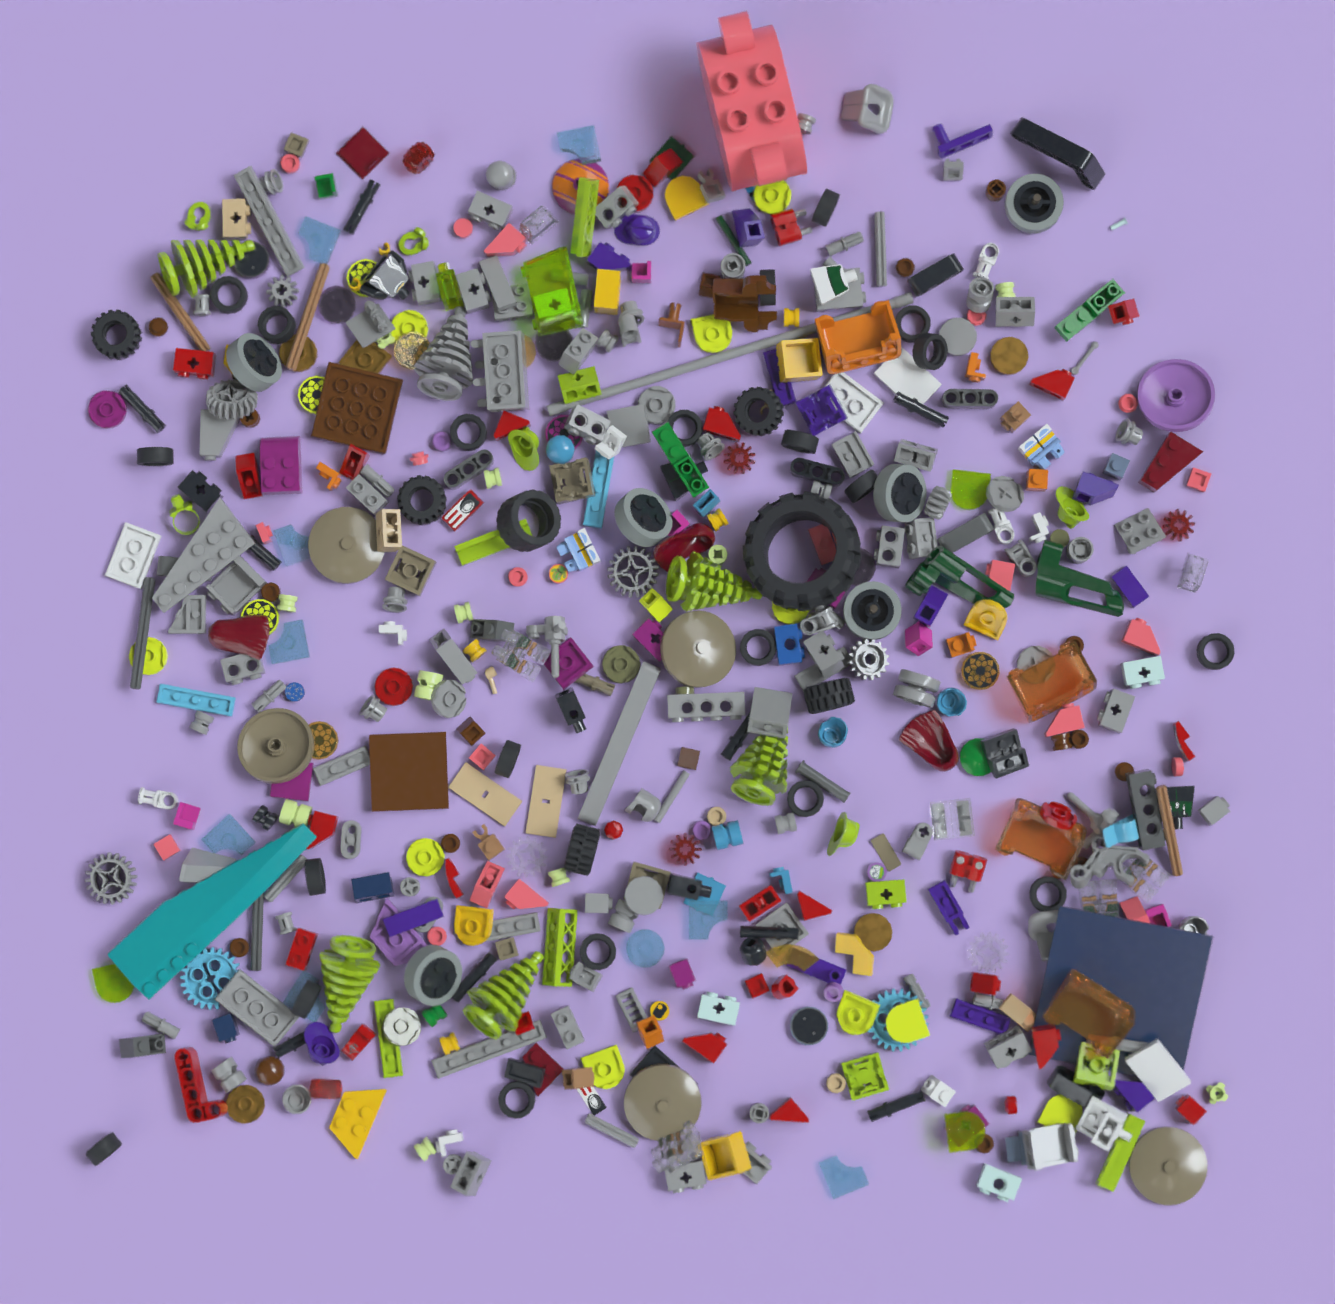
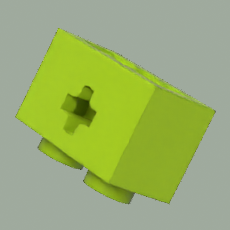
(579, 386)
(874, 891)

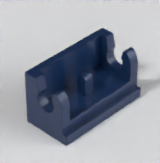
(372, 887)

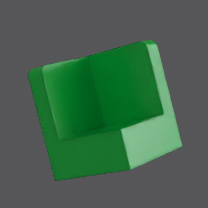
(326, 186)

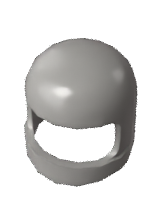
(500, 175)
(646, 805)

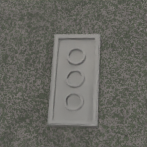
(256, 1007)

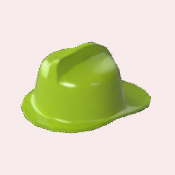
(524, 448)
(1070, 510)
(844, 834)

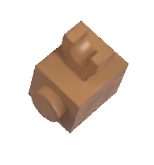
(1014, 417)
(490, 844)
(578, 1078)

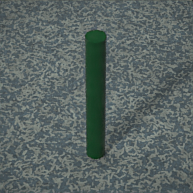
(732, 239)

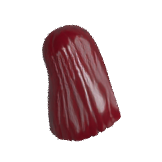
(694, 538)
(241, 635)
(931, 740)

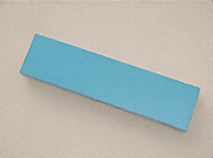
(601, 480)
(196, 700)

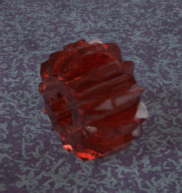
(418, 157)
(732, 458)
(1182, 520)
(690, 853)
(325, 1089)

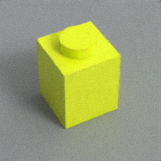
(655, 605)

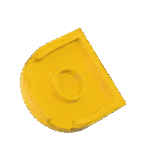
(684, 197)
(987, 618)
(473, 924)

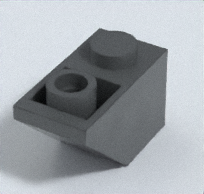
(489, 629)
(142, 1046)

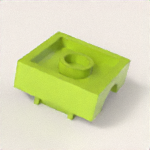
(1097, 1064)
(871, 1072)

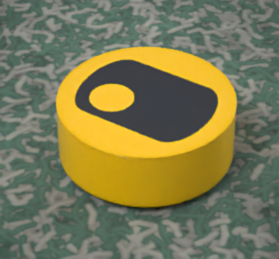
(660, 1010)

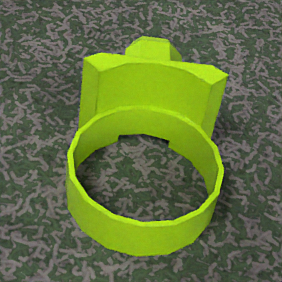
(179, 505)

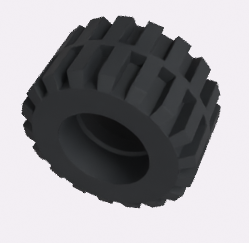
(102, 326)
(742, 411)
(413, 485)
(829, 695)
(582, 849)

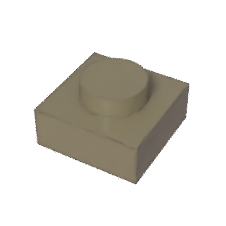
(296, 145)
(506, 948)

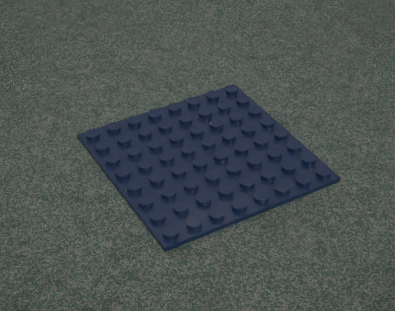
(1140, 962)

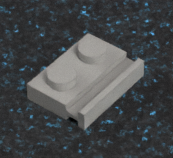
(853, 454)

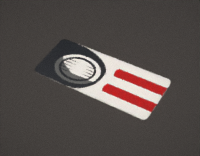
(592, 1099)

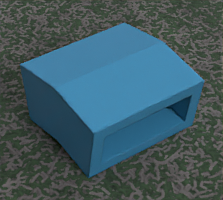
(709, 506)

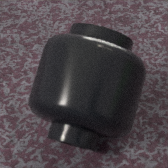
(753, 951)

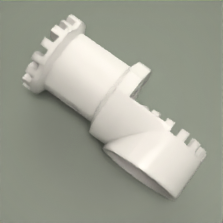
(987, 261)
(1001, 524)
(158, 798)

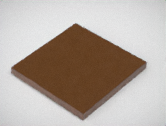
(357, 407)
(408, 771)

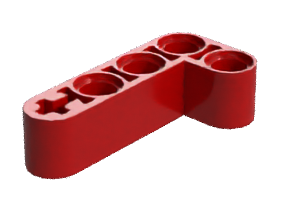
(196, 1084)

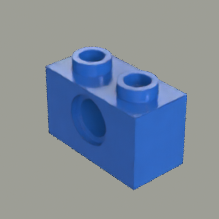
(786, 656)

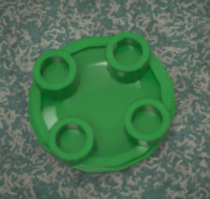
(973, 758)

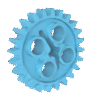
(195, 986)
(886, 1004)

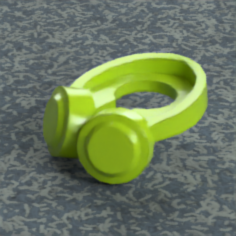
(191, 218)
(416, 233)

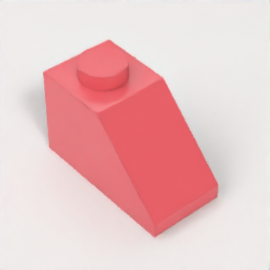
(506, 243)
(1001, 573)
(1141, 637)
(1066, 720)
(487, 884)
(524, 897)
(1134, 910)

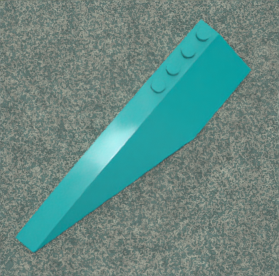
(197, 916)

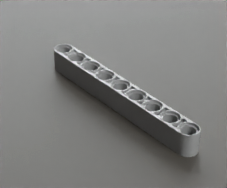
(619, 743)

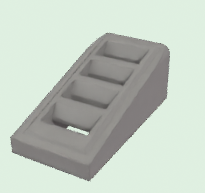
(624, 995)

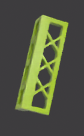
(584, 216)
(485, 545)
(556, 947)
(1119, 1154)

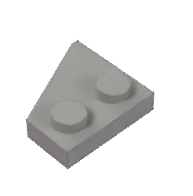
(191, 616)

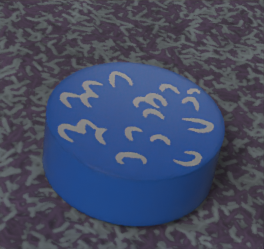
(294, 692)

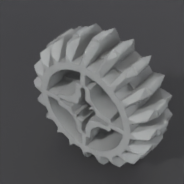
(230, 400)
(624, 573)
(96, 869)

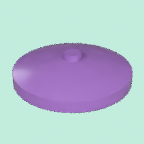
(1176, 395)

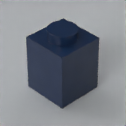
(226, 1028)

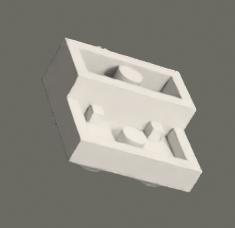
(1102, 1123)

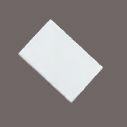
(907, 377)
(856, 401)
(133, 555)
(1158, 1070)

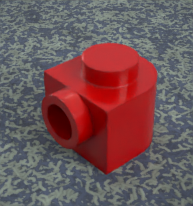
(783, 987)

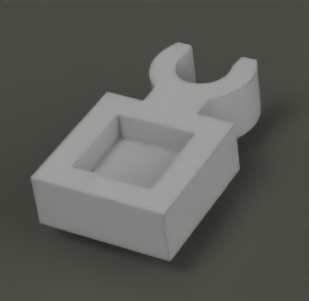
(711, 188)

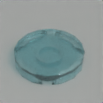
(645, 948)

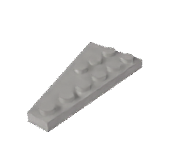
(210, 550)

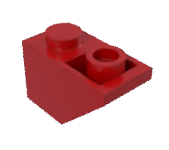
(323, 826)
(985, 983)

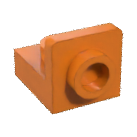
(974, 364)
(328, 472)
(961, 644)

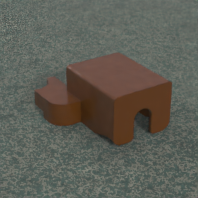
(738, 301)

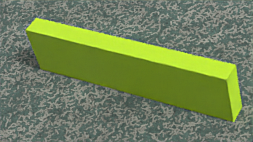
(390, 1053)

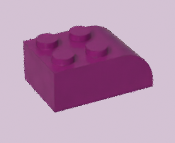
(280, 465)

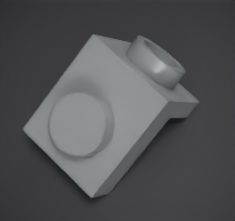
(585, 976)

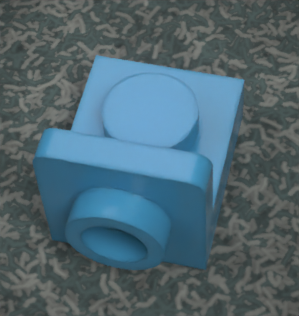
(785, 883)

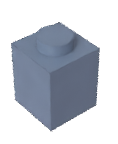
(1116, 466)

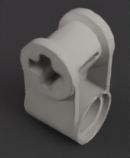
(628, 329)
(1021, 557)
(821, 620)
(916, 844)

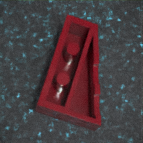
(1168, 461)

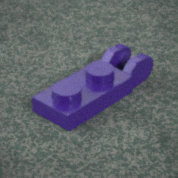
(948, 905)

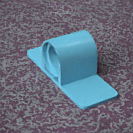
(1121, 831)

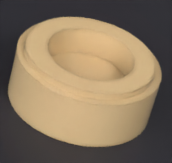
(716, 816)
(836, 1083)

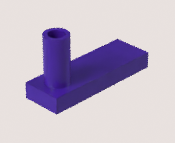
(963, 142)
(824, 971)

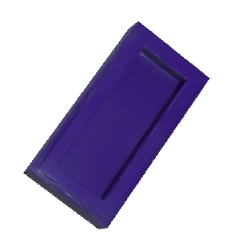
(1130, 586)

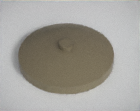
(345, 545)
(698, 649)
(276, 745)
(661, 1100)
(1168, 1165)

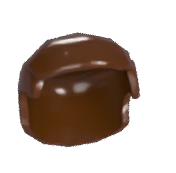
(269, 1070)

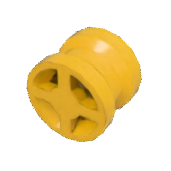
(791, 317)
(717, 519)
(474, 650)
(449, 1043)

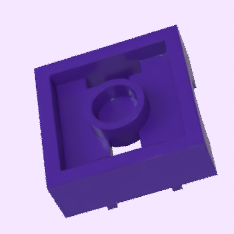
(824, 410)

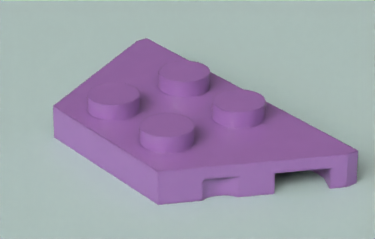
(399, 947)

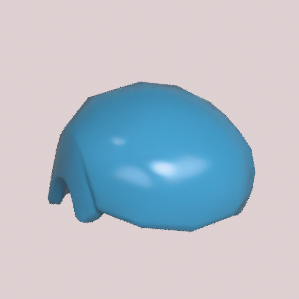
(560, 449)
(951, 702)
(833, 732)

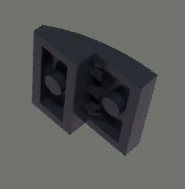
(1004, 753)

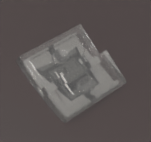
(952, 819)

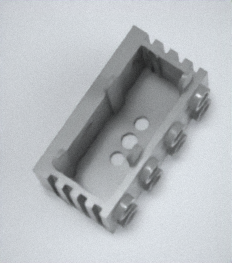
(504, 371)

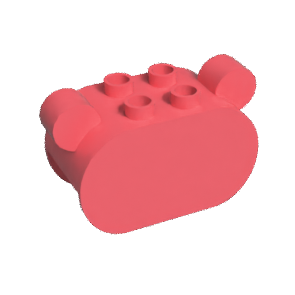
(751, 104)

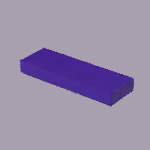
(782, 390)
(413, 917)
(980, 1016)

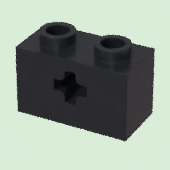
(191, 485)

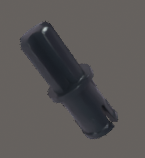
(289, 1045)

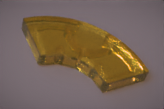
(792, 955)

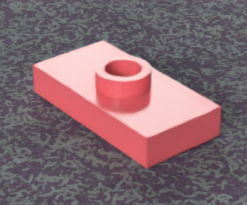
(823, 543)

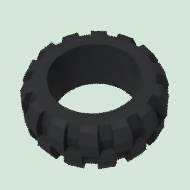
(788, 510)

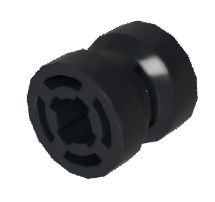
(268, 821)

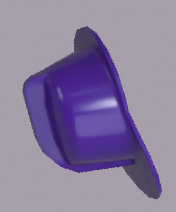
(637, 230)
(321, 1043)

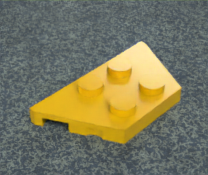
(355, 1118)

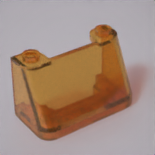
(1052, 682)
(1038, 840)
(1091, 1012)

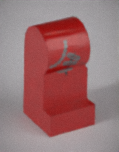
(358, 1042)

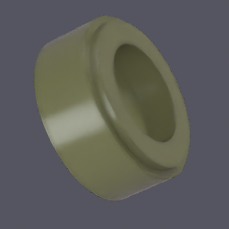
(1060, 536)
(684, 690)

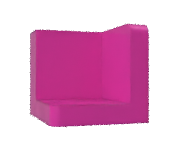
(641, 272)
(679, 523)
(918, 638)
(187, 816)
(1158, 915)

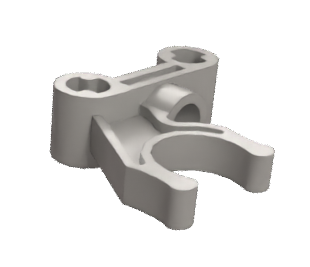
(1104, 858)

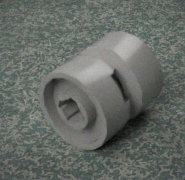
(732, 266)
(980, 295)
(1079, 550)
(623, 917)
(228, 1074)

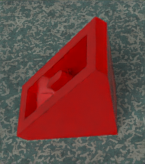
(662, 167)
(508, 423)
(354, 462)
(811, 908)
(789, 1112)

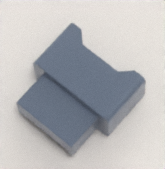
(1015, 1148)

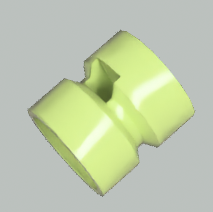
(427, 682)
(294, 814)

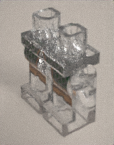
(514, 651)
(1151, 872)
(1107, 901)
(677, 1149)

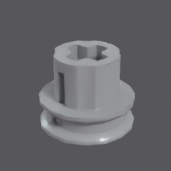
(271, 183)
(630, 307)
(1129, 432)
(710, 446)
(395, 600)
(373, 710)
(578, 782)

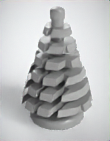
(447, 362)

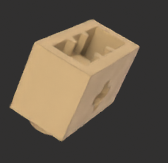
(231, 209)
(388, 530)

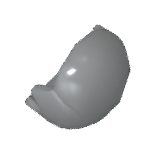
(1194, 924)
(296, 1099)

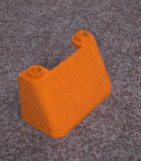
(859, 339)

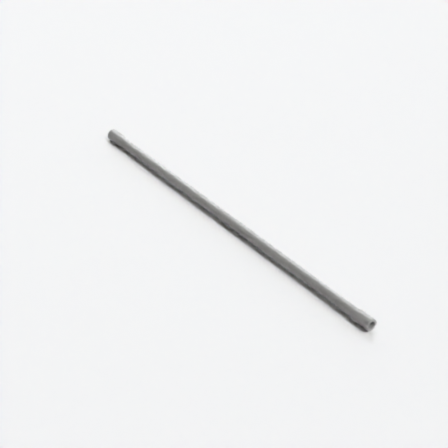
(560, 407)

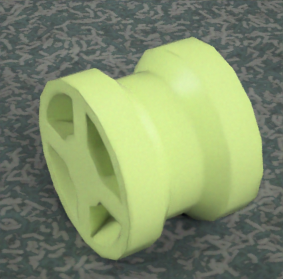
(1005, 289)
(492, 478)
(717, 557)
(287, 603)
(463, 612)
(558, 877)
(425, 1149)

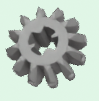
(288, 294)
(937, 502)

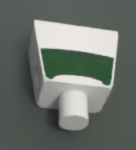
(831, 282)

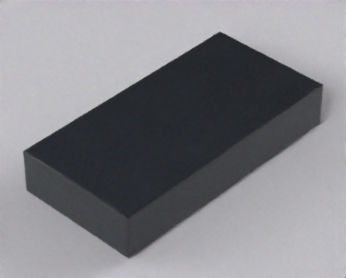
(525, 1072)

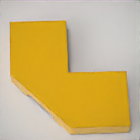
(863, 958)

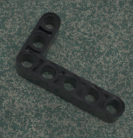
(1060, 149)

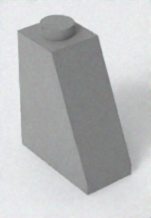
(215, 434)
(453, 657)
(202, 864)

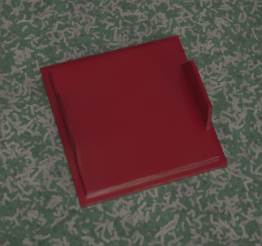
(362, 153)

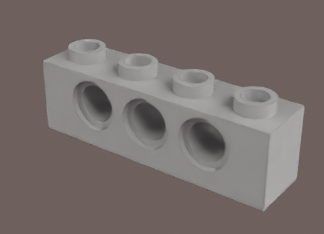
(736, 700)

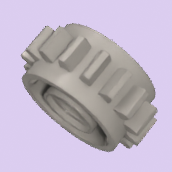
(858, 662)

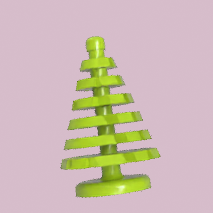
(197, 263)
(705, 584)
(761, 770)
(346, 976)
(502, 998)

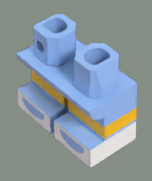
(1040, 445)
(574, 544)

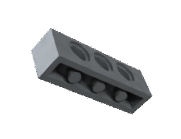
(1135, 781)

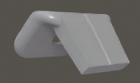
(856, 108)
(1039, 932)

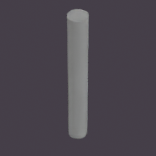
(672, 795)

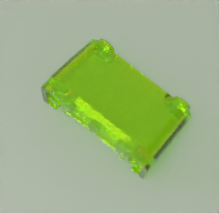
(552, 292)

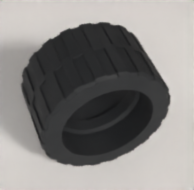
(547, 515)

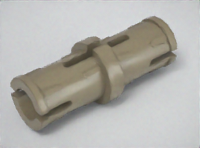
(596, 683)

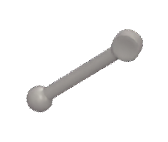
(1075, 370)

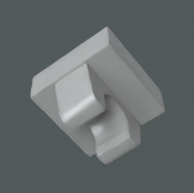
(953, 170)

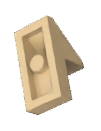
(1018, 1012)

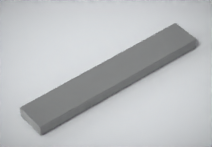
(269, 221)
(486, 1050)

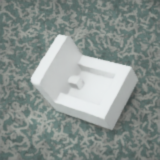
(611, 443)
(1041, 525)
(390, 628)
(938, 1090)
(450, 1137)

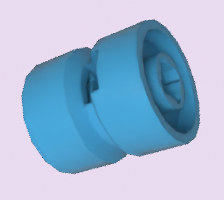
(727, 835)

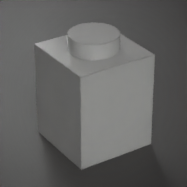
(1214, 810)
(598, 903)

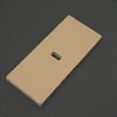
(548, 785)
(497, 804)

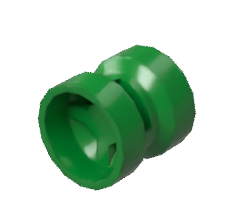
(434, 1014)

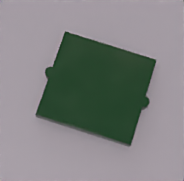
(680, 150)

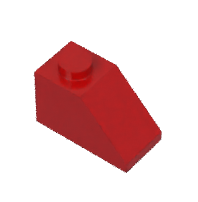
(1054, 383)
(720, 424)
(248, 475)
(1045, 1043)
(707, 1045)

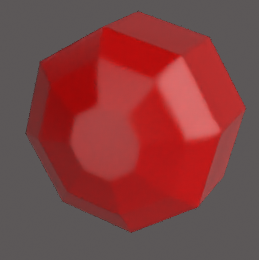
(613, 829)
(1010, 1104)

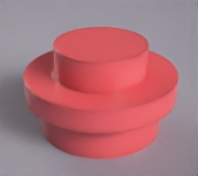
(1128, 403)
(419, 458)

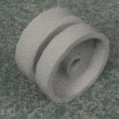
(916, 688)

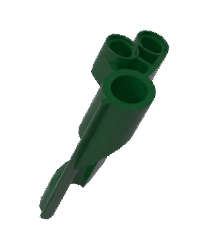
(946, 570)
(1056, 580)

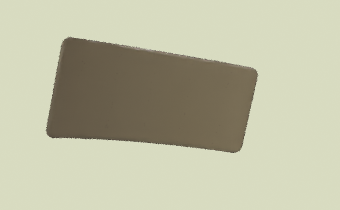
(886, 852)

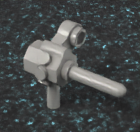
(554, 631)
(1098, 821)

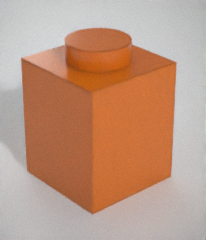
(1037, 480)
(650, 1032)

